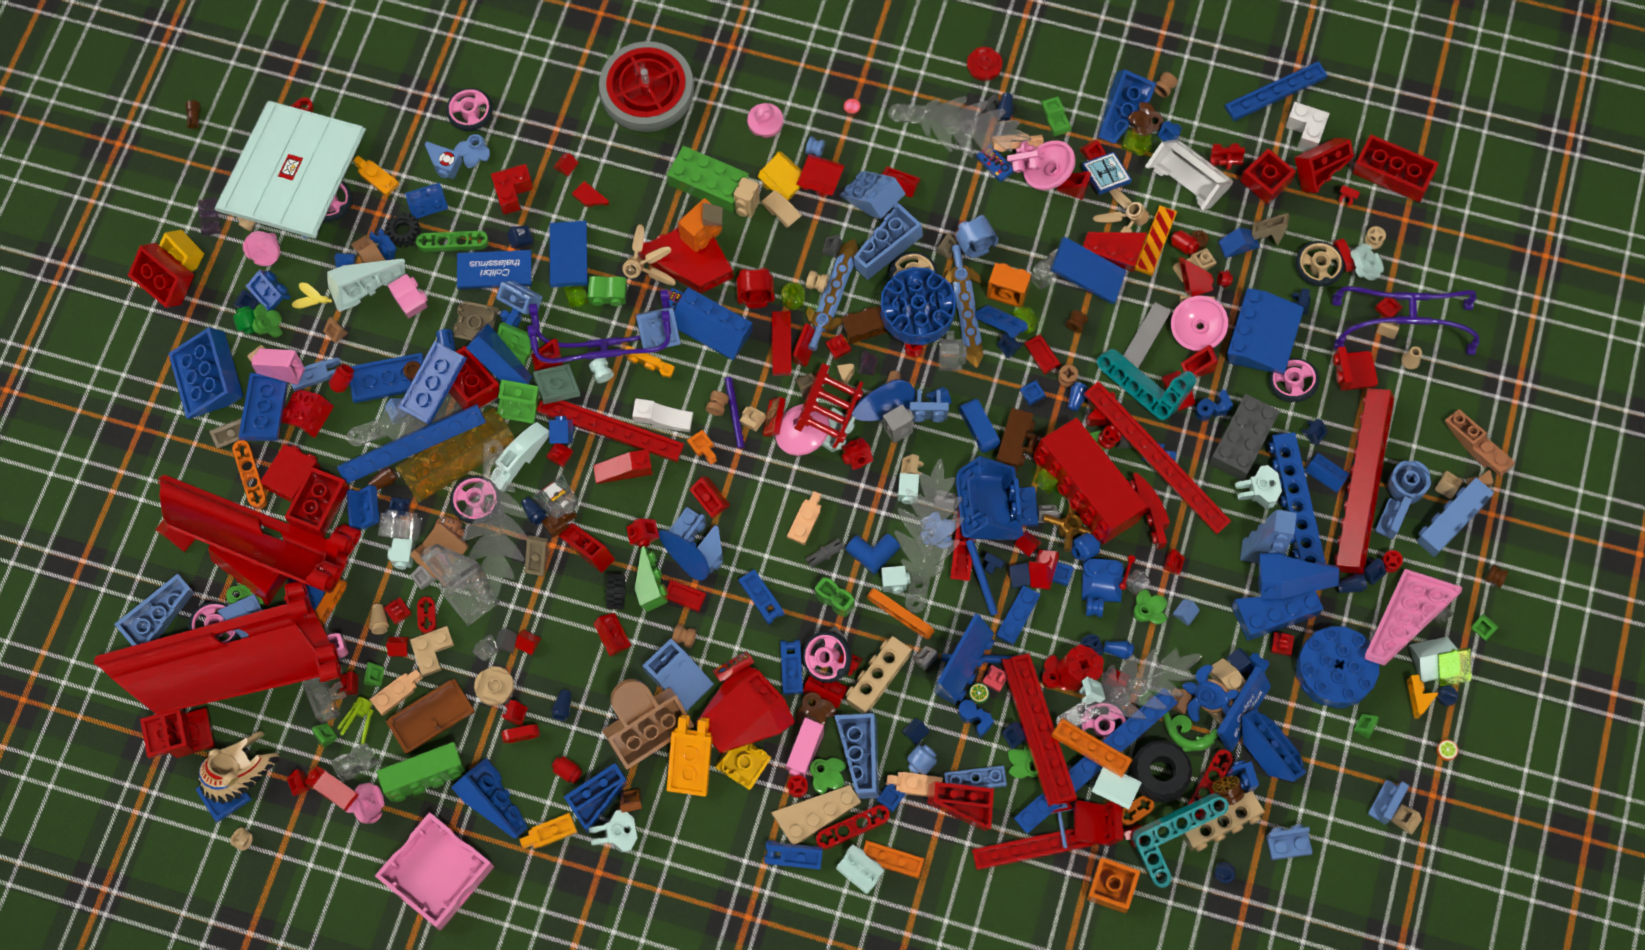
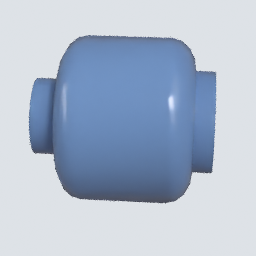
(922, 759)

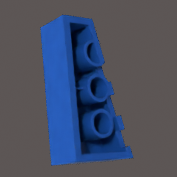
(1265, 616)

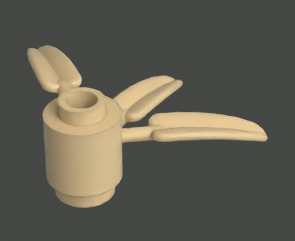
(1135, 211)
(633, 272)

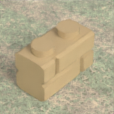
(746, 197)

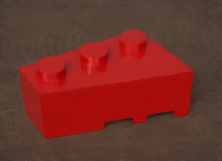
(1322, 162)

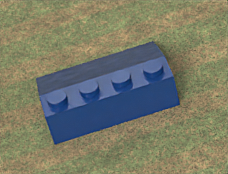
(1265, 332)
(205, 373)
(965, 660)

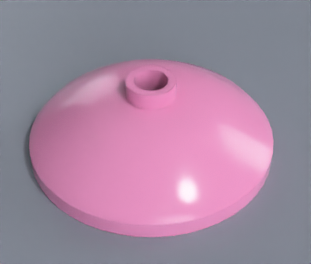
(1055, 167)
(1198, 311)
(797, 442)

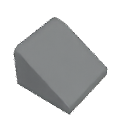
(422, 577)

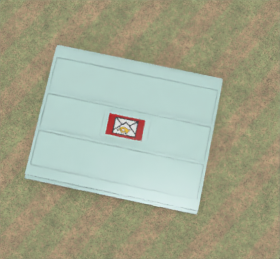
(290, 169)

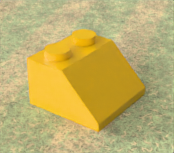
(182, 249)

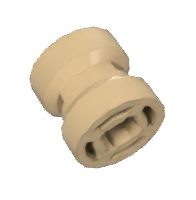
(817, 281)

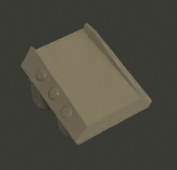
(473, 318)

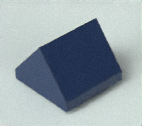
(1240, 661)
(915, 731)

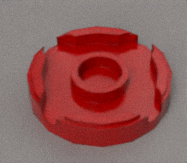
(984, 64)

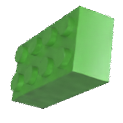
(705, 178)
(422, 772)

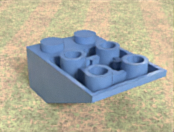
(873, 193)
(676, 670)

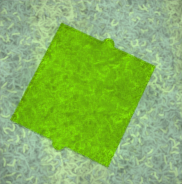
(1454, 666)

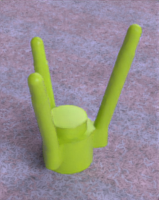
(360, 708)

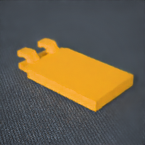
(690, 758)

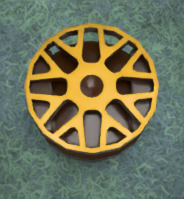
(1229, 789)

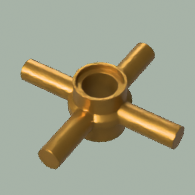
(1067, 527)

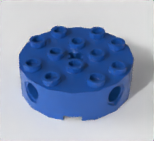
(922, 289)
(1334, 686)

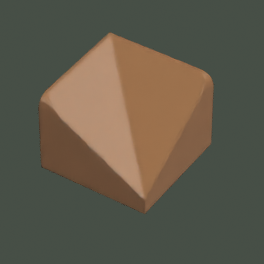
(1486, 478)

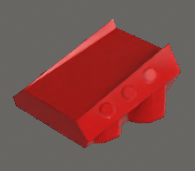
(820, 175)

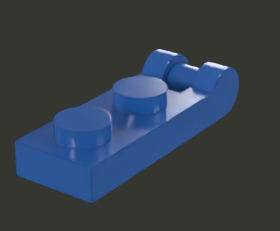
(1001, 320)
(761, 596)
(791, 668)
(793, 855)

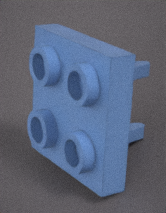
(652, 329)
(933, 411)

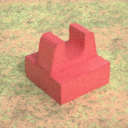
(995, 679)

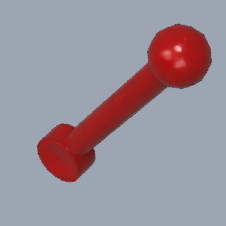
(1131, 559)

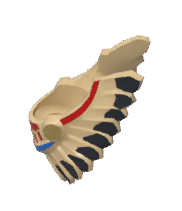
(230, 772)

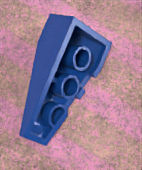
(1123, 100)
(485, 794)

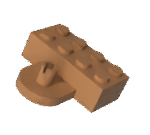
(643, 721)

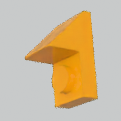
(1419, 700)

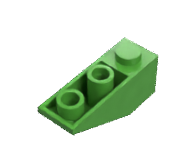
(648, 584)

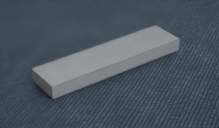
(1147, 334)

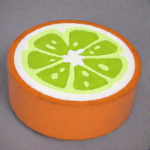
(1447, 750)

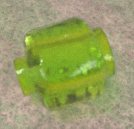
(793, 296)
(1028, 316)

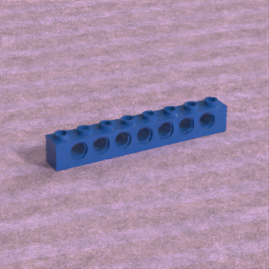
(1288, 444)

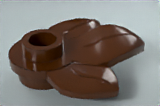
(1143, 119)
(816, 713)

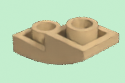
(782, 208)
(1202, 259)

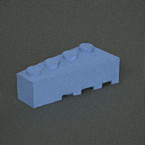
(888, 241)
(1455, 516)
(1270, 537)
(156, 612)
(861, 751)

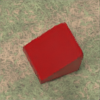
(1092, 150)

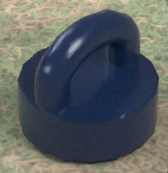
(1447, 696)
(1225, 872)

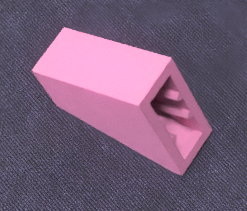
(278, 364)
(805, 747)

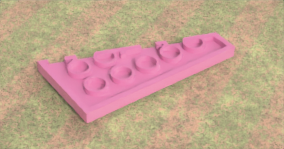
(1411, 608)

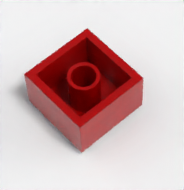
(1268, 176)

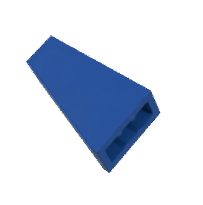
(497, 356)

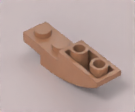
(1477, 444)

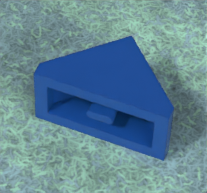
(1238, 242)

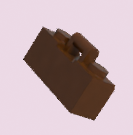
(1016, 431)

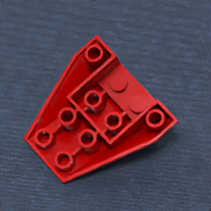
(746, 711)

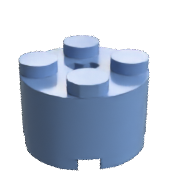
(976, 237)
(1413, 472)

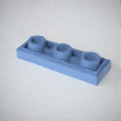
(988, 777)

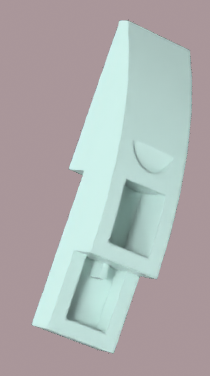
(523, 450)

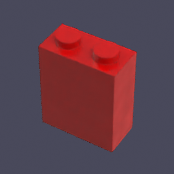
(288, 472)

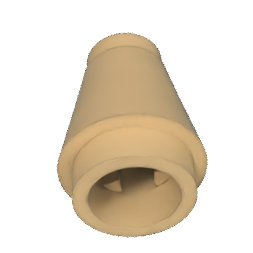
(1412, 358)
(378, 620)

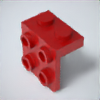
(1354, 369)
(307, 412)
(1098, 823)

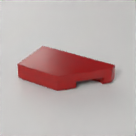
(589, 196)

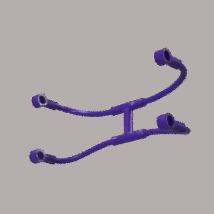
(1413, 319)
(533, 332)

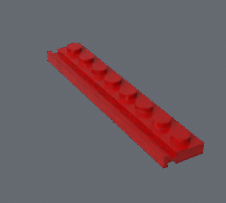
(1038, 730)

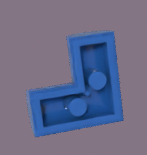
(873, 557)

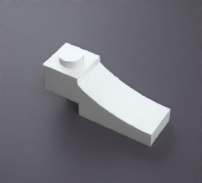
(662, 416)

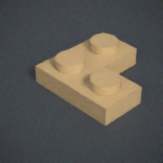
(426, 648)

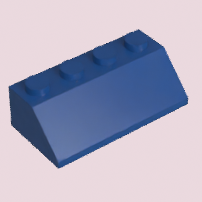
(712, 324)

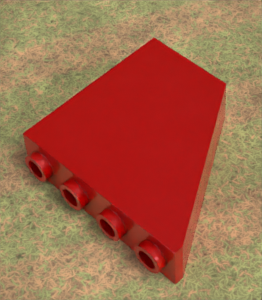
(694, 269)

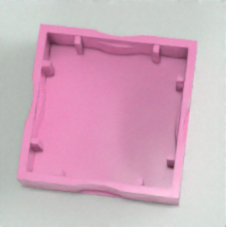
(434, 871)

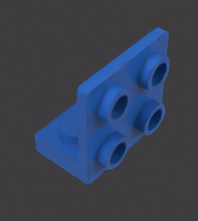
(1023, 504)

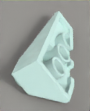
(355, 281)

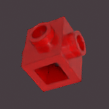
(857, 453)
(642, 532)

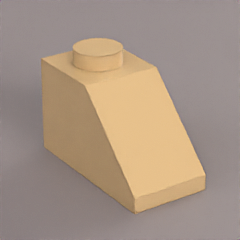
(1227, 675)

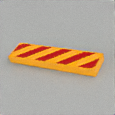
(1155, 240)

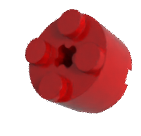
(755, 288)
(1079, 664)

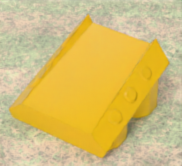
(781, 176)
(743, 764)

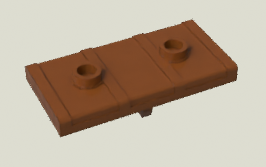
(430, 716)

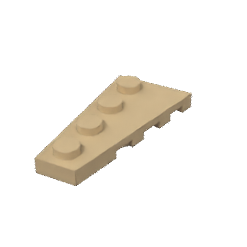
(812, 815)

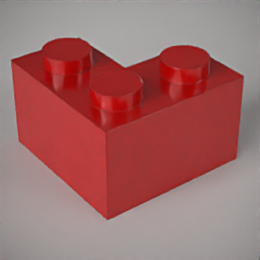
(508, 184)

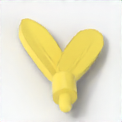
(312, 299)

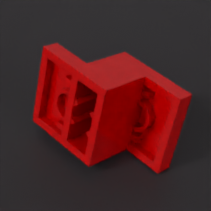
(177, 733)

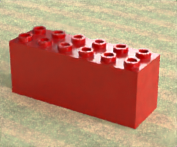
(1090, 481)

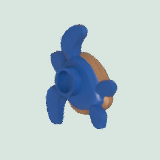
(1209, 694)

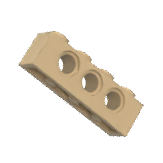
(893, 648)
(1251, 809)

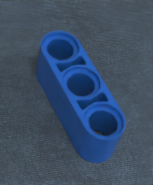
(979, 426)

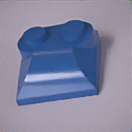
(1102, 580)

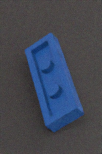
(1018, 615)

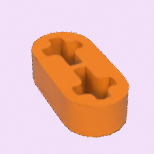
(1138, 814)

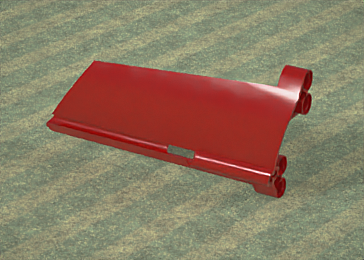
(238, 531)
(196, 668)

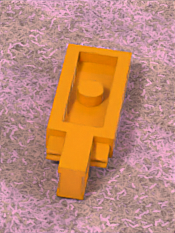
(376, 176)
(651, 363)
(549, 832)

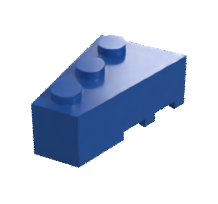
(596, 795)

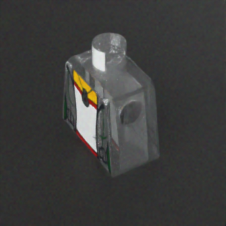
(557, 498)

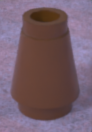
(384, 478)

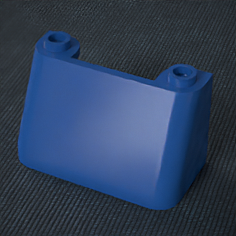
(985, 500)

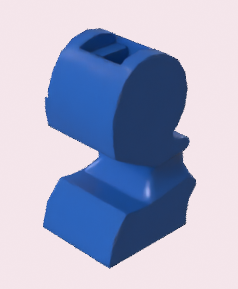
(1207, 407)
(969, 713)

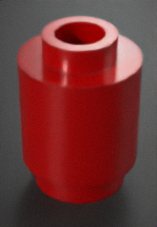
(1185, 242)
(341, 378)
(566, 769)

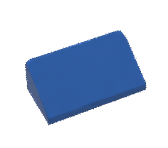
(1327, 472)

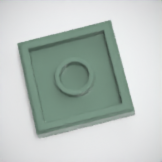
(556, 384)

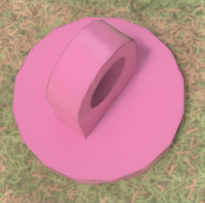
(765, 120)
(262, 248)
(368, 803)

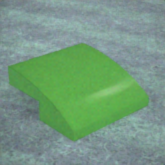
(517, 341)
(518, 401)

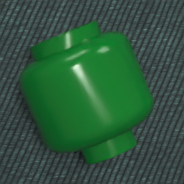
(244, 319)

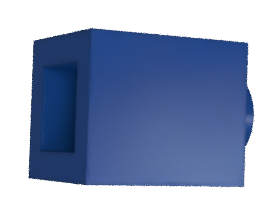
(561, 430)

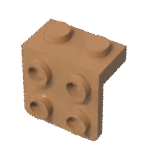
(442, 536)

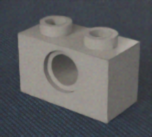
(898, 423)

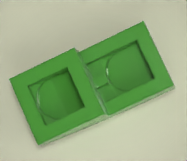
(1056, 116)

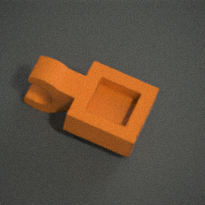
(702, 445)

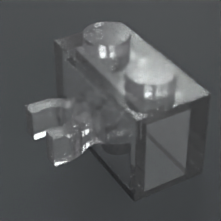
(951, 353)
(323, 698)

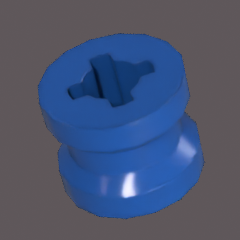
(1094, 607)

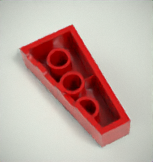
(258, 579)

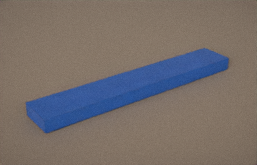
(1276, 91)

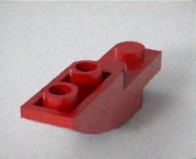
(1156, 513)

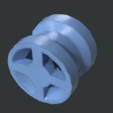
(815, 147)

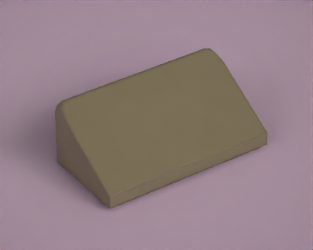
(226, 433)

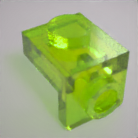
(1136, 143)
(575, 295)
(1046, 481)

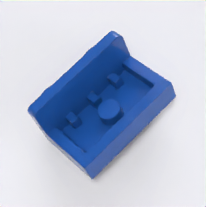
(363, 507)

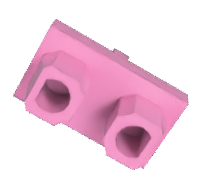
(1026, 154)

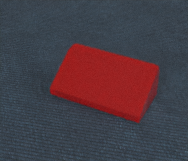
(907, 182)
(802, 353)
(709, 496)
(612, 634)
(829, 691)

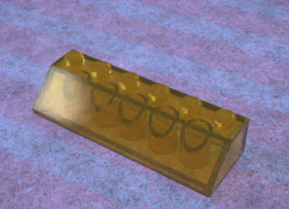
(454, 457)

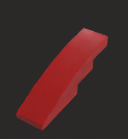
(781, 343)
(961, 558)

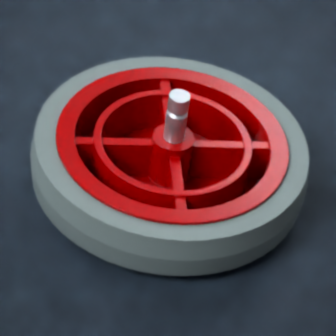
(646, 86)

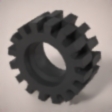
(401, 220)
(615, 591)

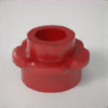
(1224, 279)

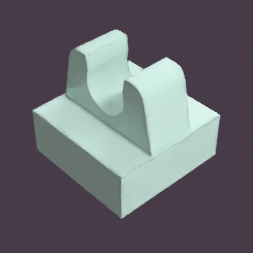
(1092, 690)

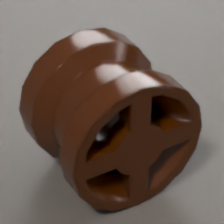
(1076, 321)
(1496, 576)

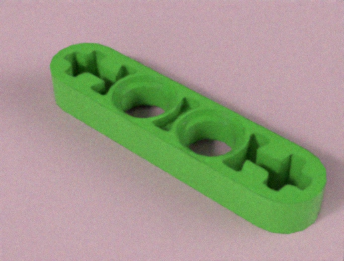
(452, 241)

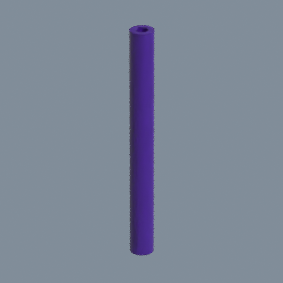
(734, 413)

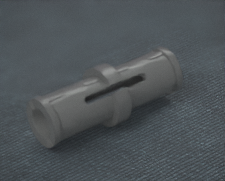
(824, 553)

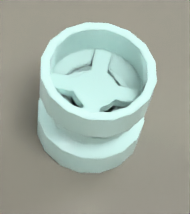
(601, 370)

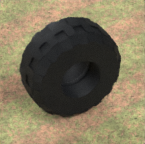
(1173, 757)

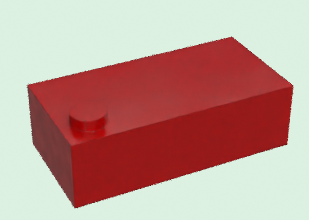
(1395, 168)

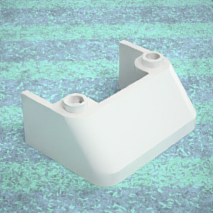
(1191, 171)

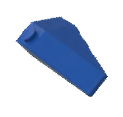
(1289, 577)

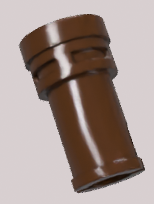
(192, 111)

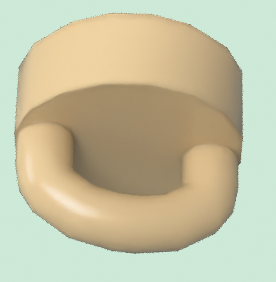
(240, 837)

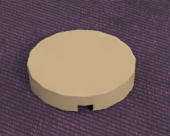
(494, 686)

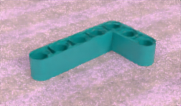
(1147, 392)
(1173, 831)

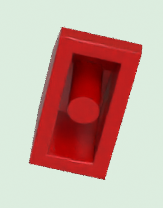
(1195, 278)

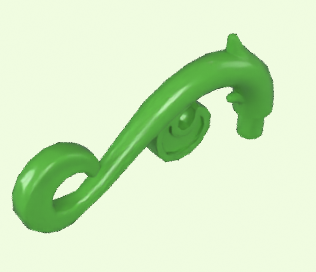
(1188, 745)

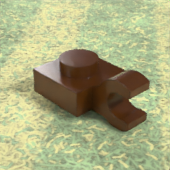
(557, 525)

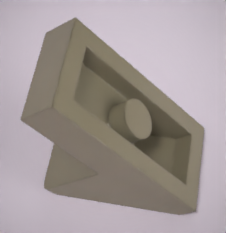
(1273, 226)
(536, 555)

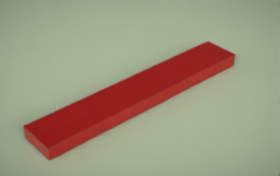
(1026, 849)

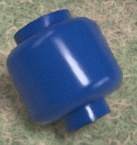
(1085, 547)

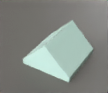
(1426, 656)
(1116, 789)

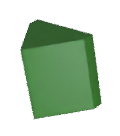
(1484, 627)
(373, 675)
(1366, 725)
(324, 734)

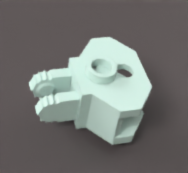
(1263, 487)
(615, 831)

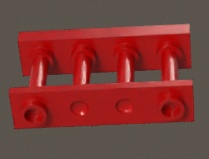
(812, 405)

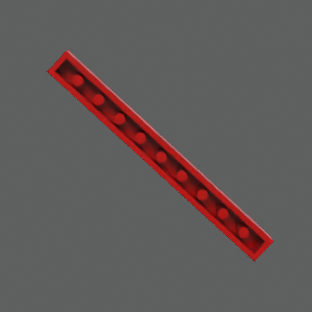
(1365, 481)

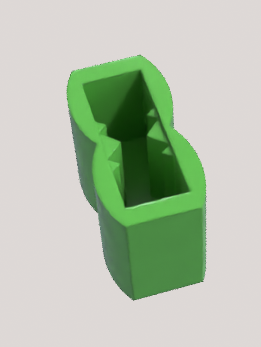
(607, 290)
(839, 599)

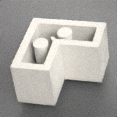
(1309, 122)

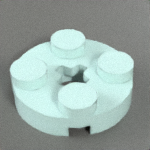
(1367, 263)

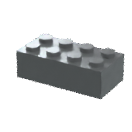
(1244, 437)

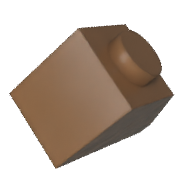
(367, 250)

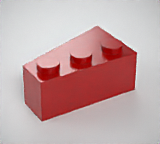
(1117, 247)
(963, 802)

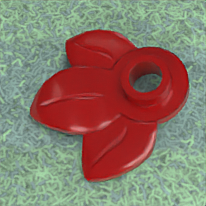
(1051, 670)

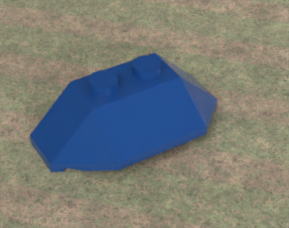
(1271, 747)

